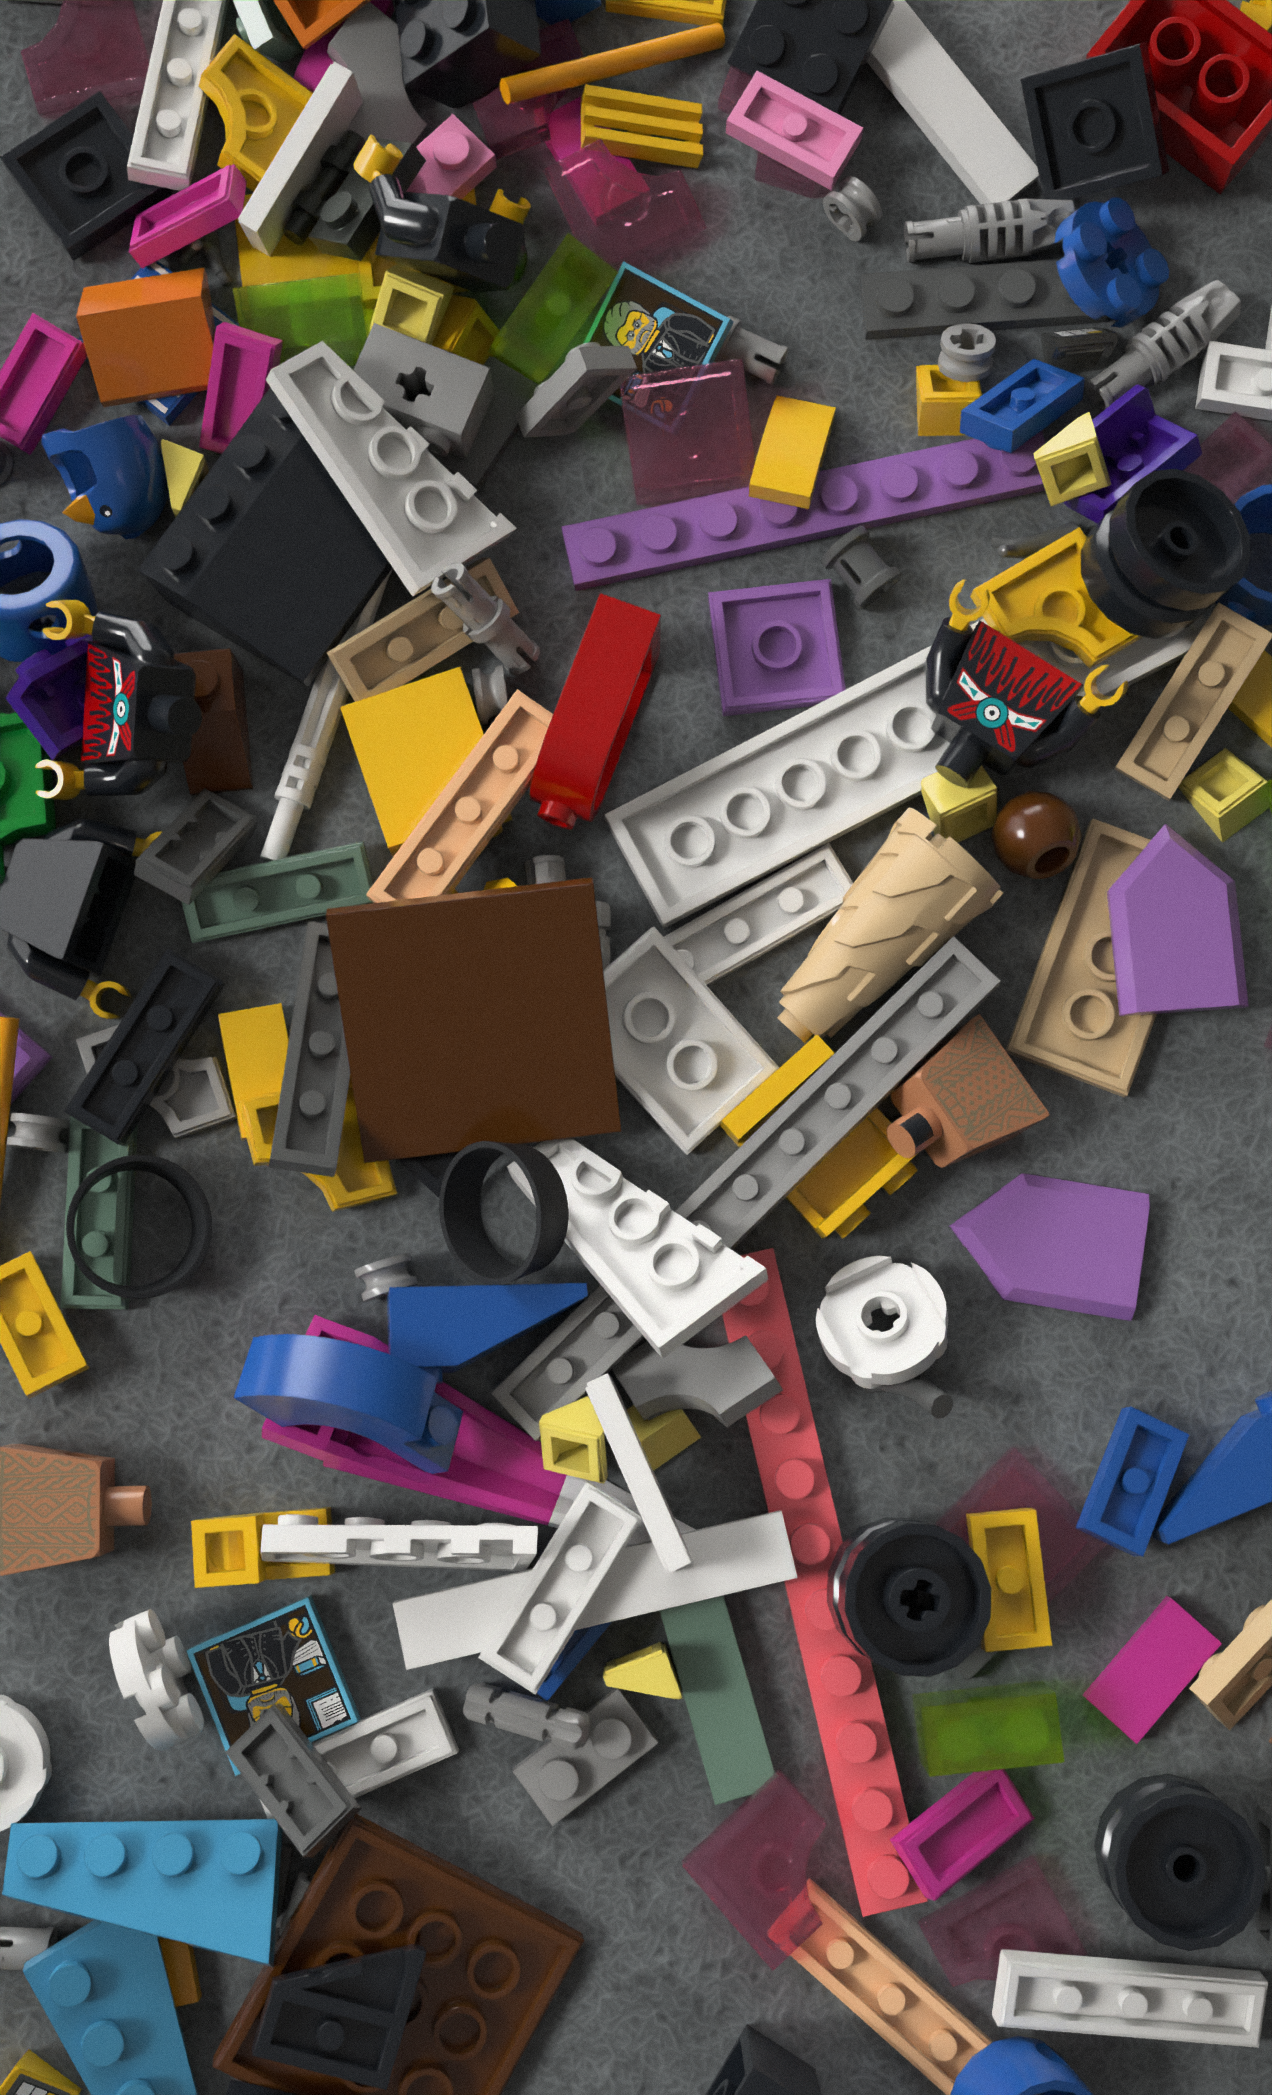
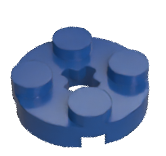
(1103, 236)

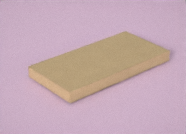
(1072, 1000)

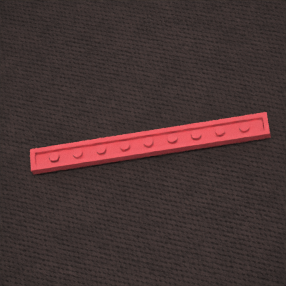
(836, 1674)

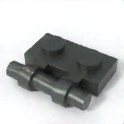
(338, 205)

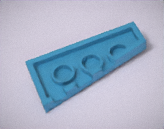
(167, 1879)
(114, 2011)

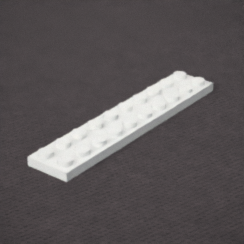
(814, 779)

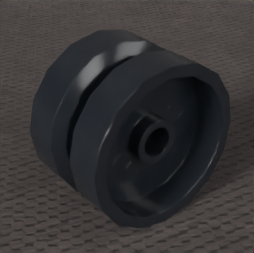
(1165, 554)
(947, 1603)
(1172, 1897)

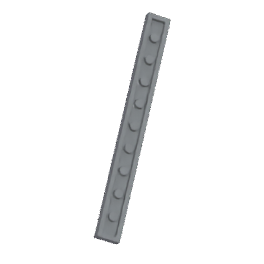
(767, 1166)

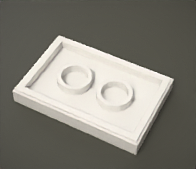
(678, 1042)

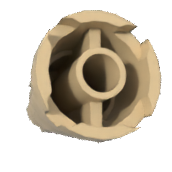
(890, 920)

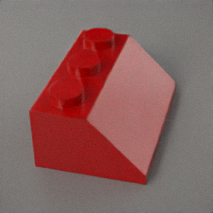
(1208, 80)

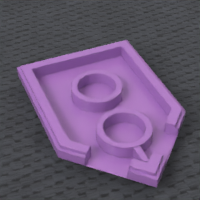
(1175, 932)
(1060, 1244)

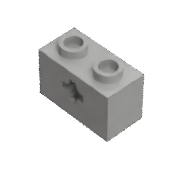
(457, 389)

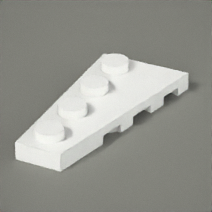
(390, 479)
(642, 1253)
(414, 1545)

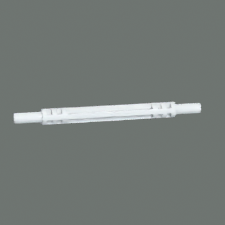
(312, 742)

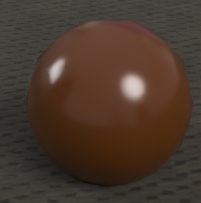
(1036, 835)

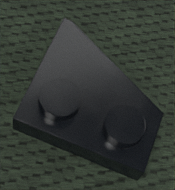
(342, 2015)

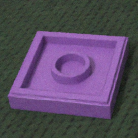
(776, 646)

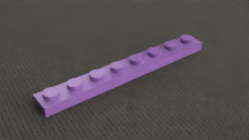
(842, 499)

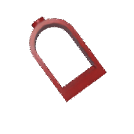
(595, 711)

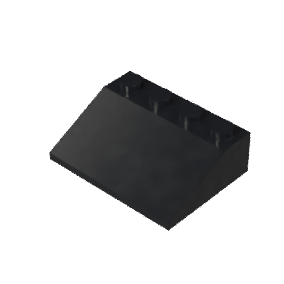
(270, 549)

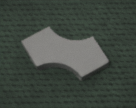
(371, 50)
(190, 1098)
(716, 1380)

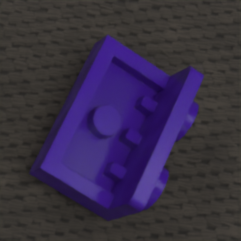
(1133, 446)
(52, 696)

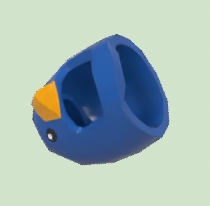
(111, 474)

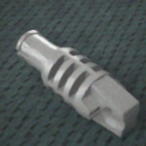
(989, 231)
(1167, 343)

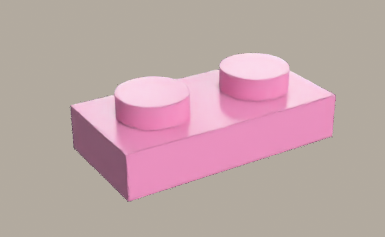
(794, 130)
(453, 161)

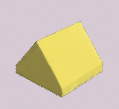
(664, 1434)
(574, 1441)

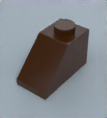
(221, 745)

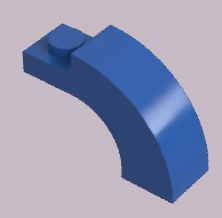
(354, 1390)

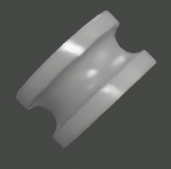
(852, 208)
(966, 352)
(489, 693)
(37, 1132)
(385, 1274)

